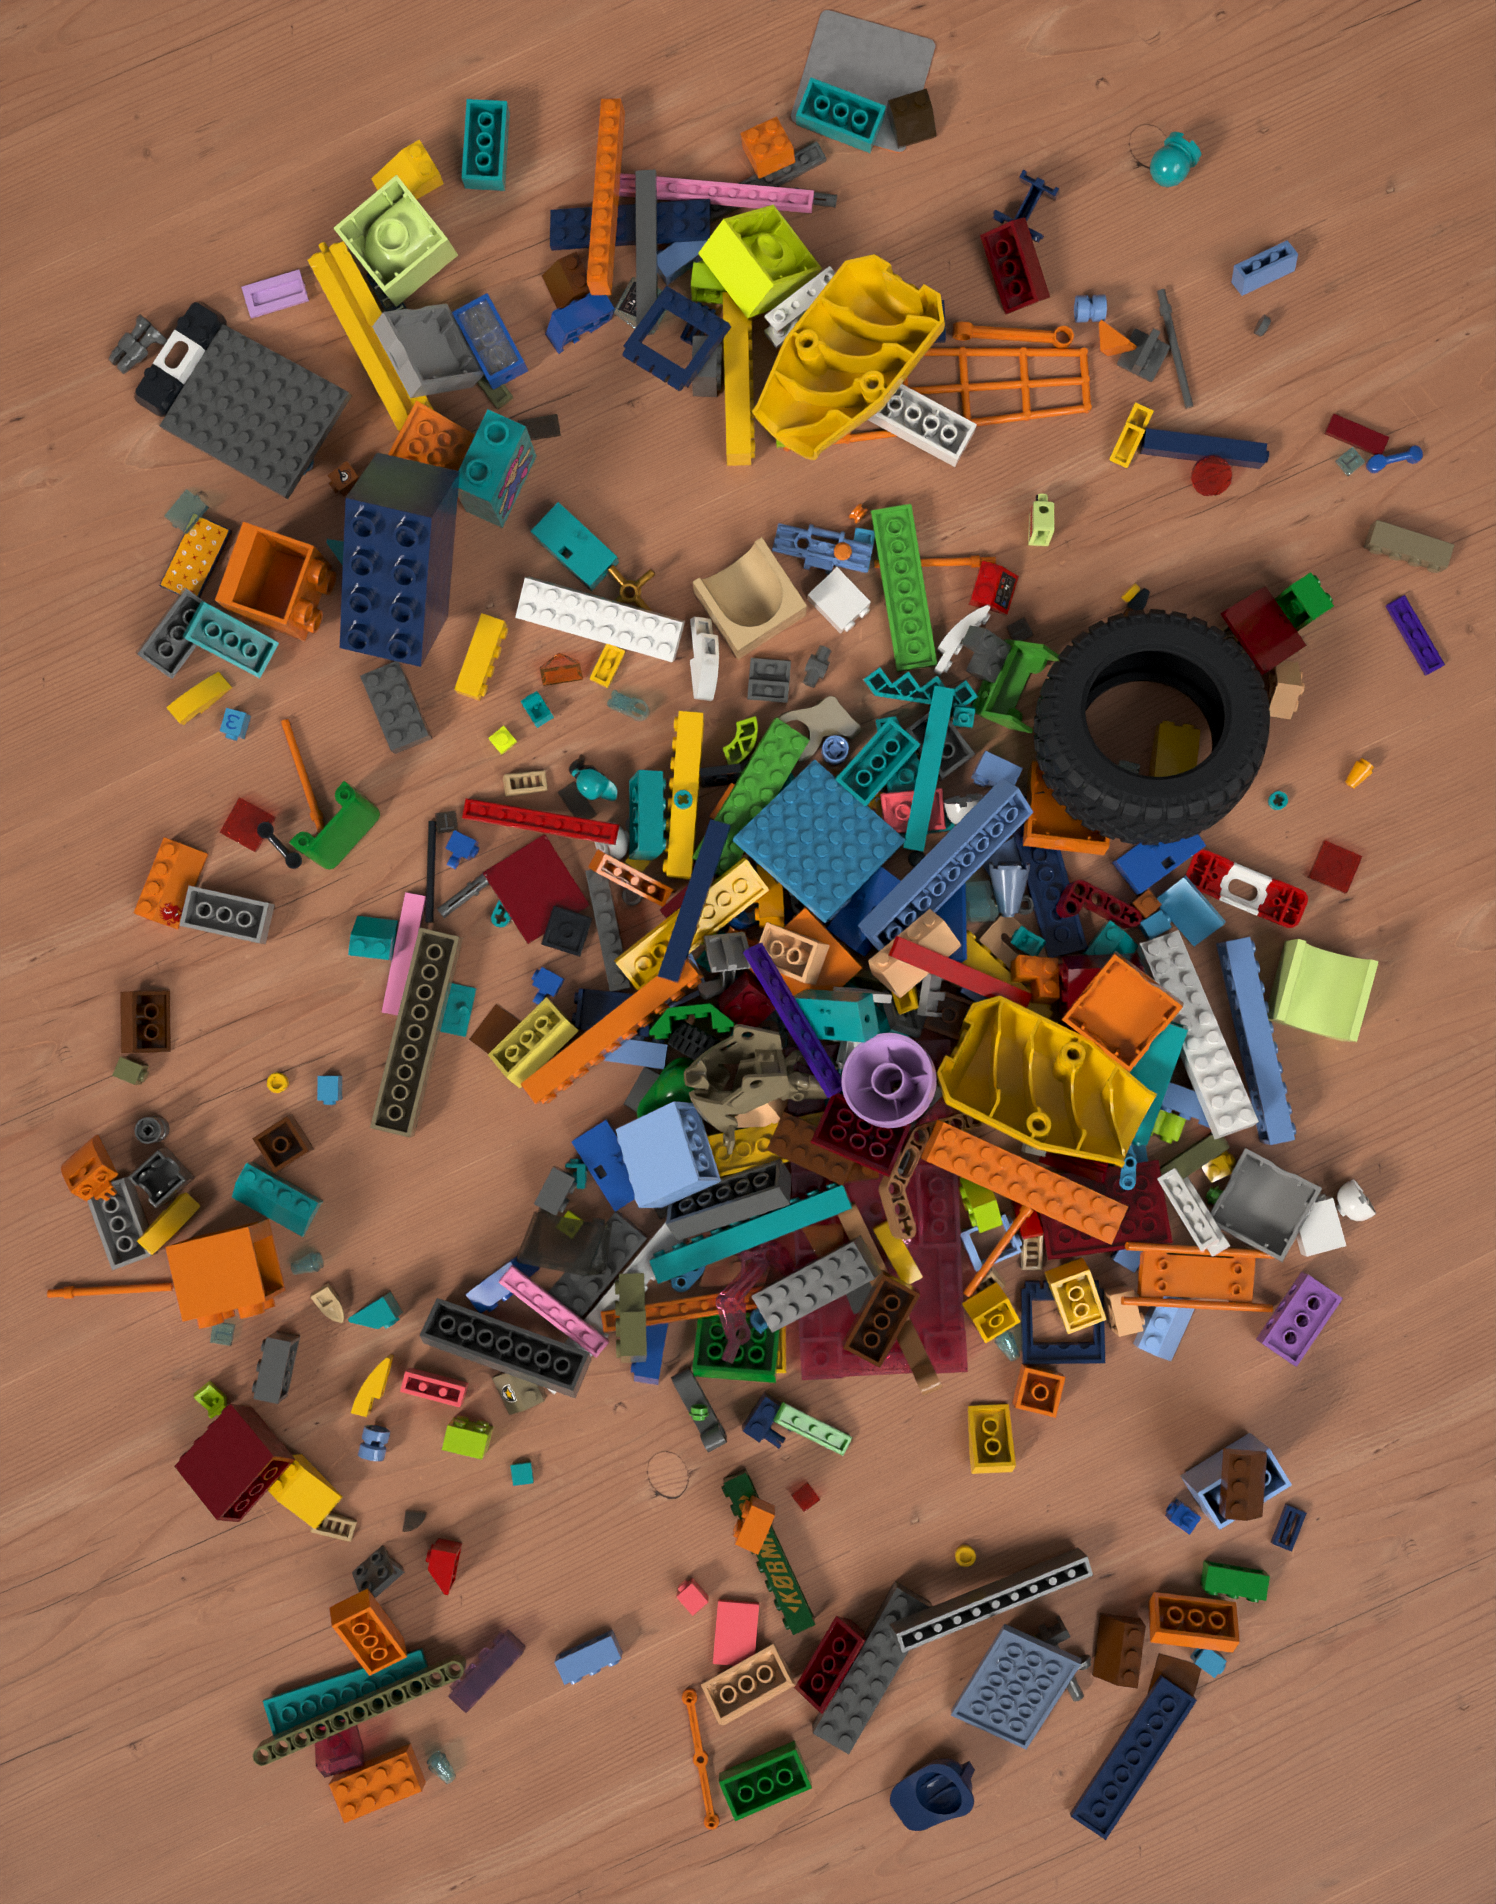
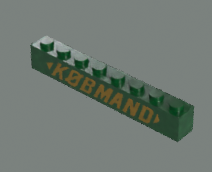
(772, 1560)

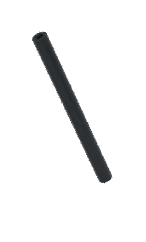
(430, 882)

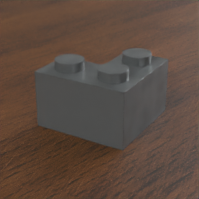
(988, 654)
(556, 1190)

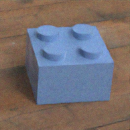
(992, 769)

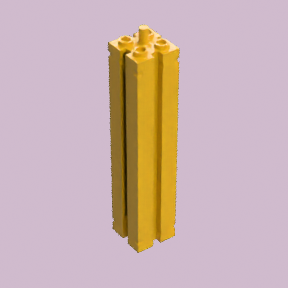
(357, 314)

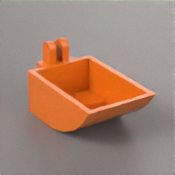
(90, 1171)

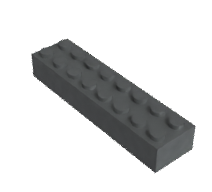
(506, 1348)
(869, 1672)

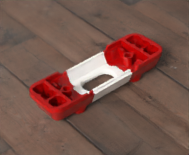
(1274, 901)

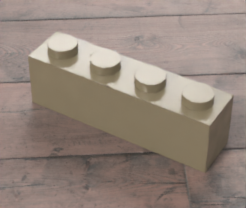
(1408, 546)

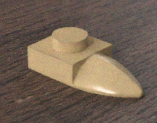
(328, 1303)

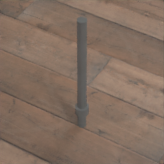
(1165, 311)

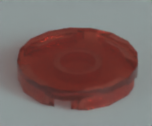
(1211, 475)

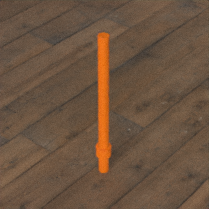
(973, 561)
(316, 814)
(1024, 1213)
(70, 1292)

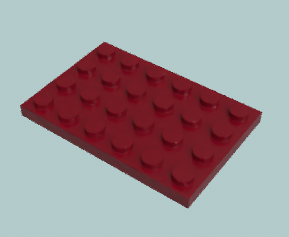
(1143, 1222)

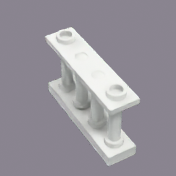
(792, 309)
(1193, 1212)

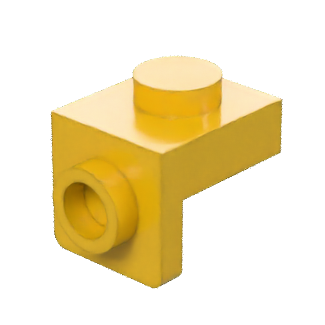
(1219, 1166)

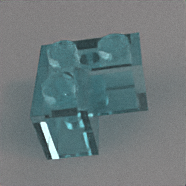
(979, 903)

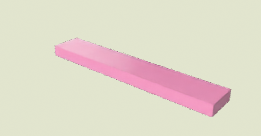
(404, 946)
(554, 1311)

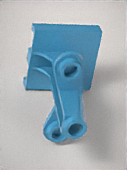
(1128, 1172)

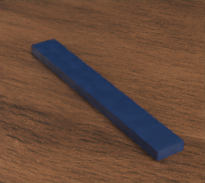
(694, 901)

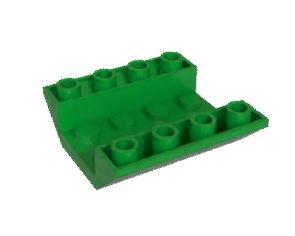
(665, 1024)

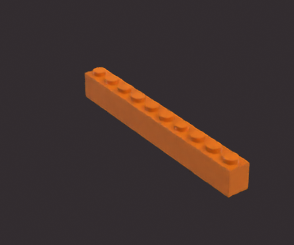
(606, 197)

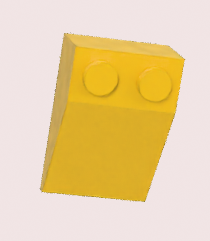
(414, 170)
(1075, 1295)
(990, 1439)
(305, 1492)

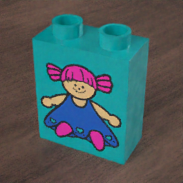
(495, 468)

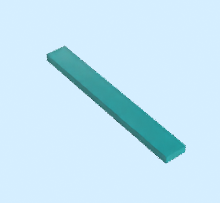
(929, 768)

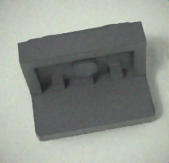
(1147, 356)
(377, 1572)

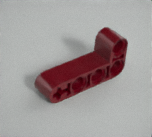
(1101, 908)

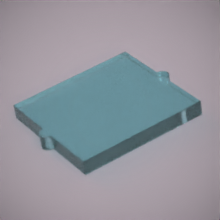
(186, 511)

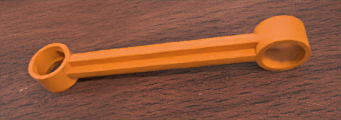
(965, 331)

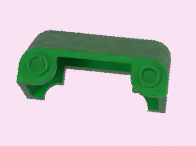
(342, 832)

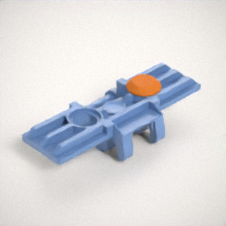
(823, 555)

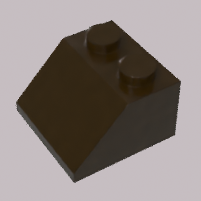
(911, 118)

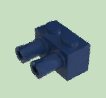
(760, 1420)

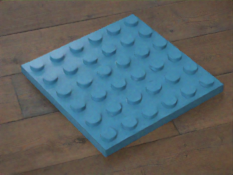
(819, 841)

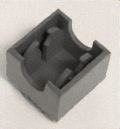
(161, 1177)

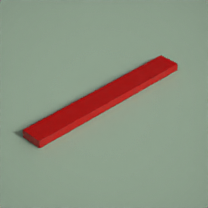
(541, 821)
(956, 972)

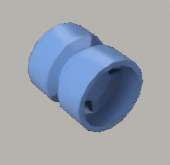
(1090, 308)
(834, 750)
(374, 1450)

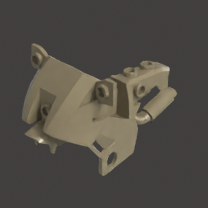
(760, 1078)

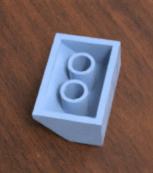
(1163, 1330)

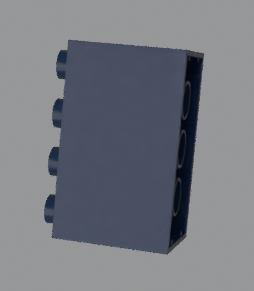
(398, 558)

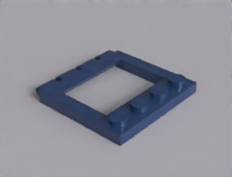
(661, 366)
(1057, 1352)

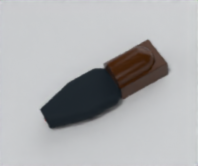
(1138, 602)

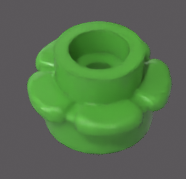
(1213, 1195)
(699, 1412)

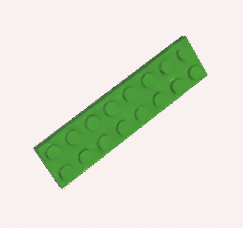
(903, 587)
(758, 785)

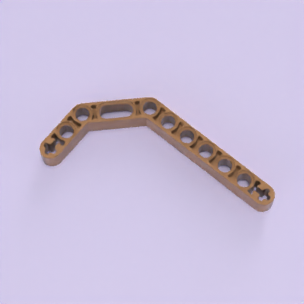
(900, 1181)
(908, 1337)

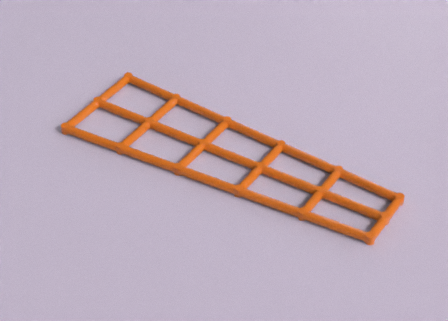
(1023, 384)

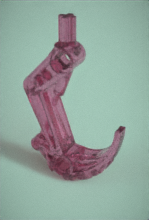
(731, 1300)

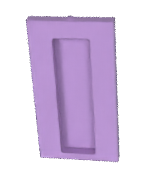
(275, 294)

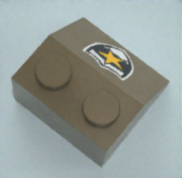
(518, 1393)

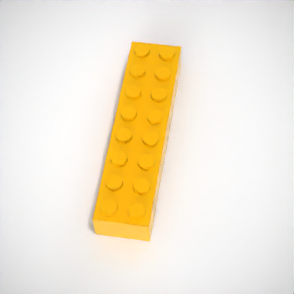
(738, 385)
(686, 777)

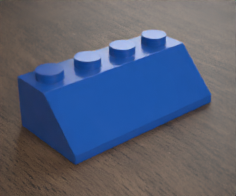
(954, 915)

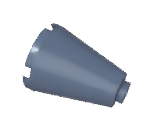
(1009, 885)

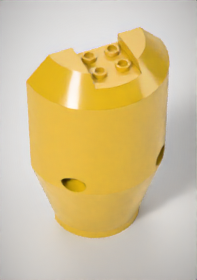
(847, 355)
(1042, 1084)

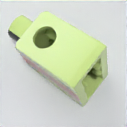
(1041, 521)

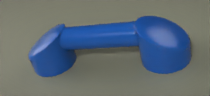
(1378, 462)

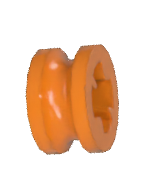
(858, 513)

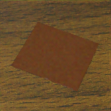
(494, 1029)
(1177, 1671)

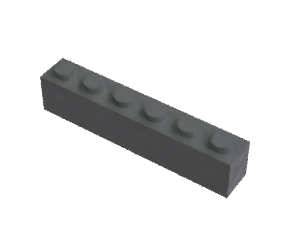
(607, 929)

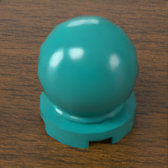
(1173, 160)

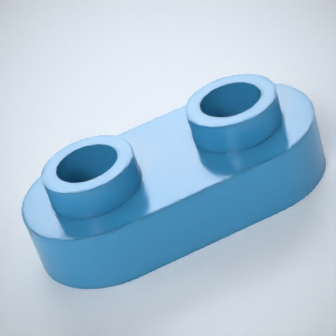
(689, 1278)

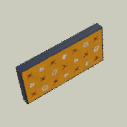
(196, 557)

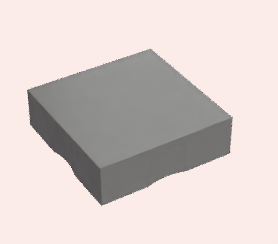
(428, 350)
(1264, 1205)

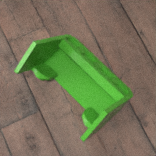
(999, 699)

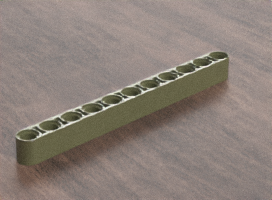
(352, 1716)

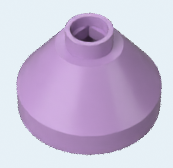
(873, 1071)

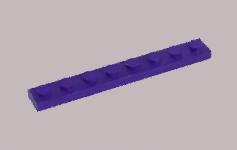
(794, 1019)

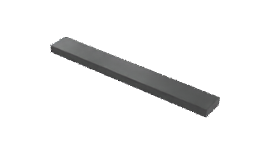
(804, 161)
(646, 243)

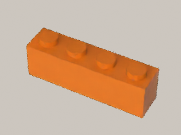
(630, 878)

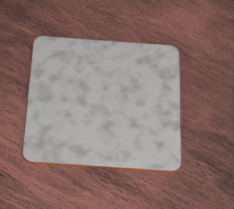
(867, 62)

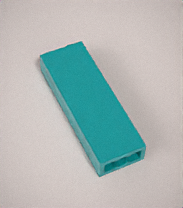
(1155, 1072)

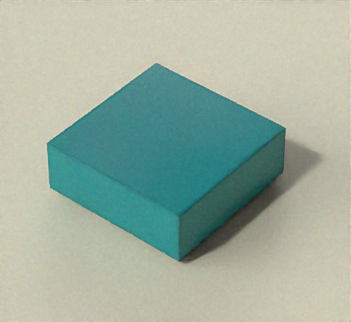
(522, 1473)

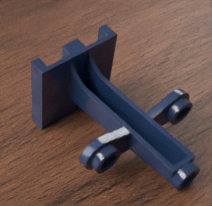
(1037, 188)

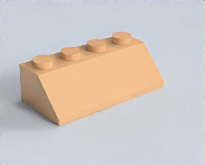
(927, 931)
(748, 1685)

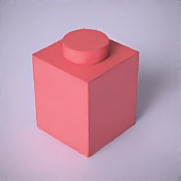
(692, 1596)

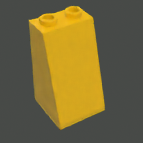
(1174, 749)

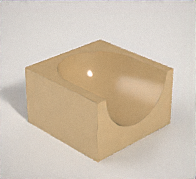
(750, 600)

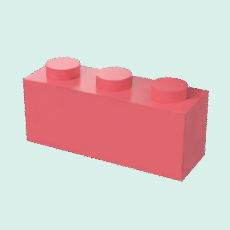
(434, 1387)

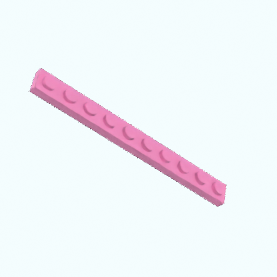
(725, 193)

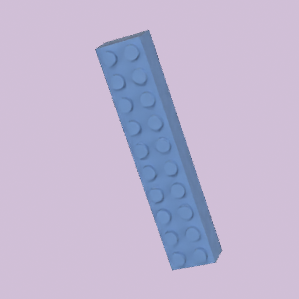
(949, 863)
(1256, 1041)

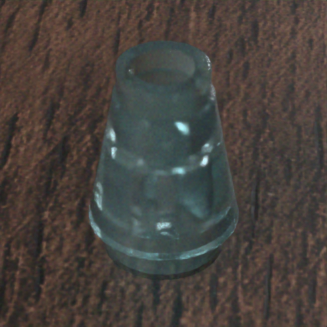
(310, 1263)
(1007, 1345)
(441, 1767)

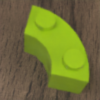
(743, 743)

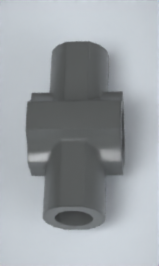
(817, 666)

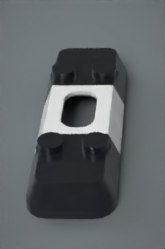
(162, 384)

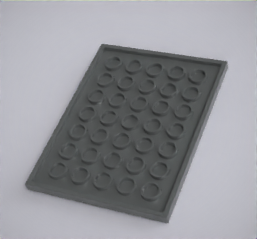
(255, 411)

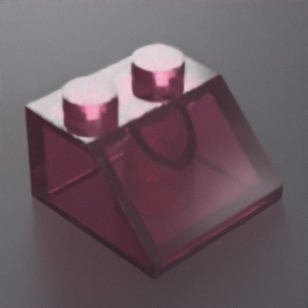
(339, 1752)

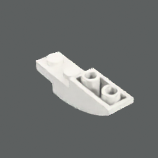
(951, 642)
(706, 659)

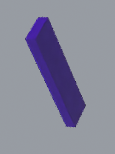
(1415, 635)

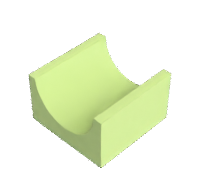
(1321, 991)

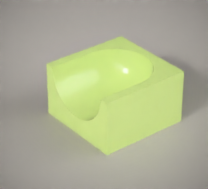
(396, 240)

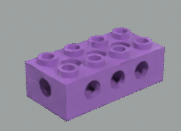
(1312, 1322)

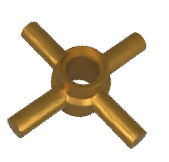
(635, 584)

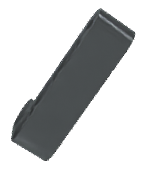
(691, 1393)

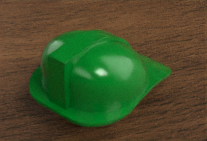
(667, 1088)

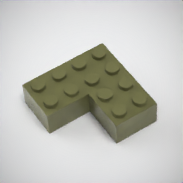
(632, 1320)

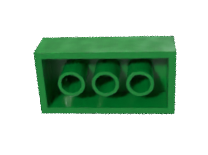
(765, 1780)

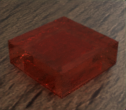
(805, 1497)

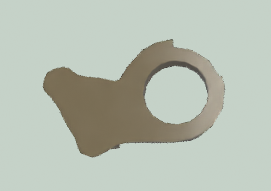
(822, 720)

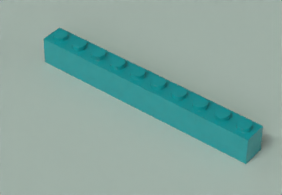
(750, 1233)

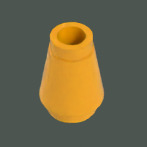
(1358, 773)

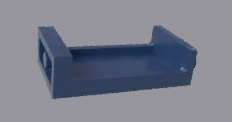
(595, 1005)

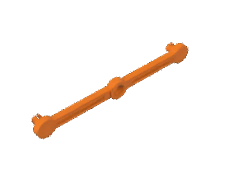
(711, 1819)

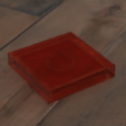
(243, 824)
(1335, 867)

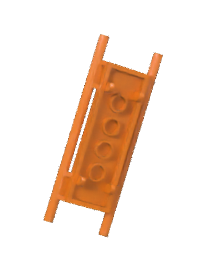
(1195, 1277)

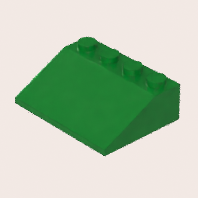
(754, 1359)

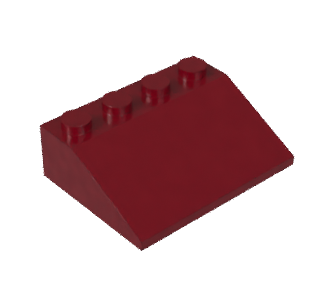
(858, 1140)

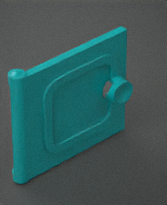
(458, 1010)

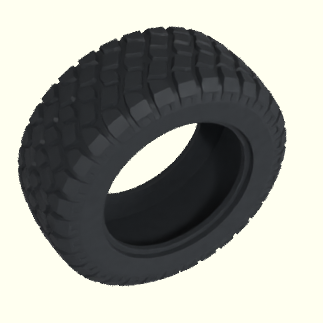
(1167, 652)

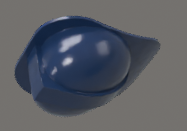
(934, 1794)

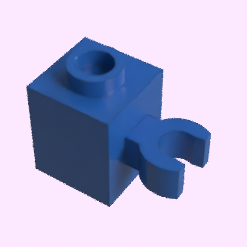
(461, 847)
(547, 983)
(1182, 1516)

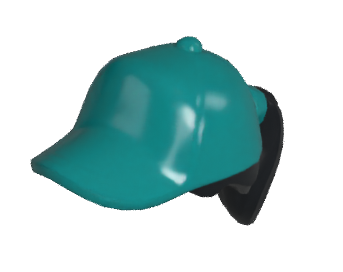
(591, 782)

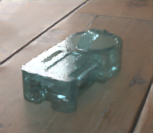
(626, 705)

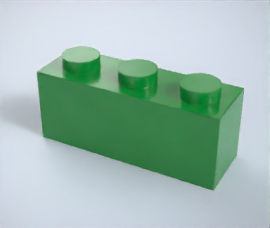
(1234, 1581)

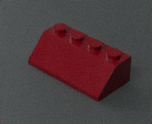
(1015, 265)
(830, 1662)

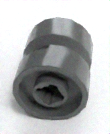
(151, 1129)

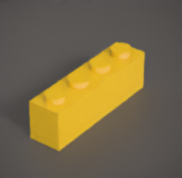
(481, 656)

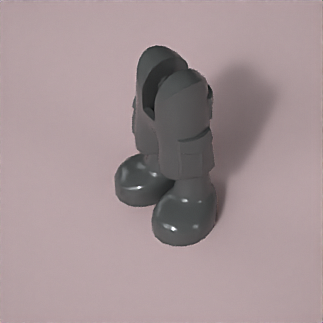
(130, 350)

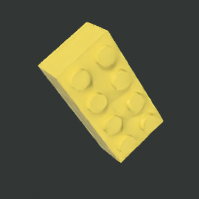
(533, 1042)

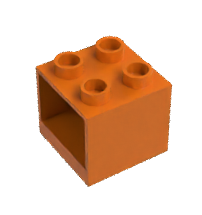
(275, 582)
(226, 1273)

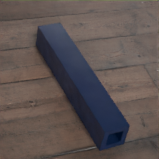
(1195, 447)

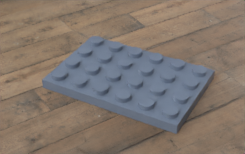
(1015, 1686)

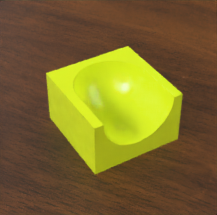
(758, 259)

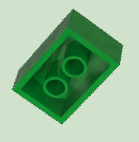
(1304, 601)

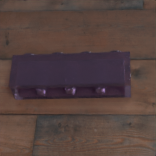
(486, 1671)

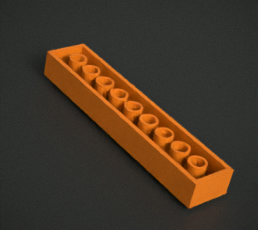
(608, 1033)
(1024, 1182)

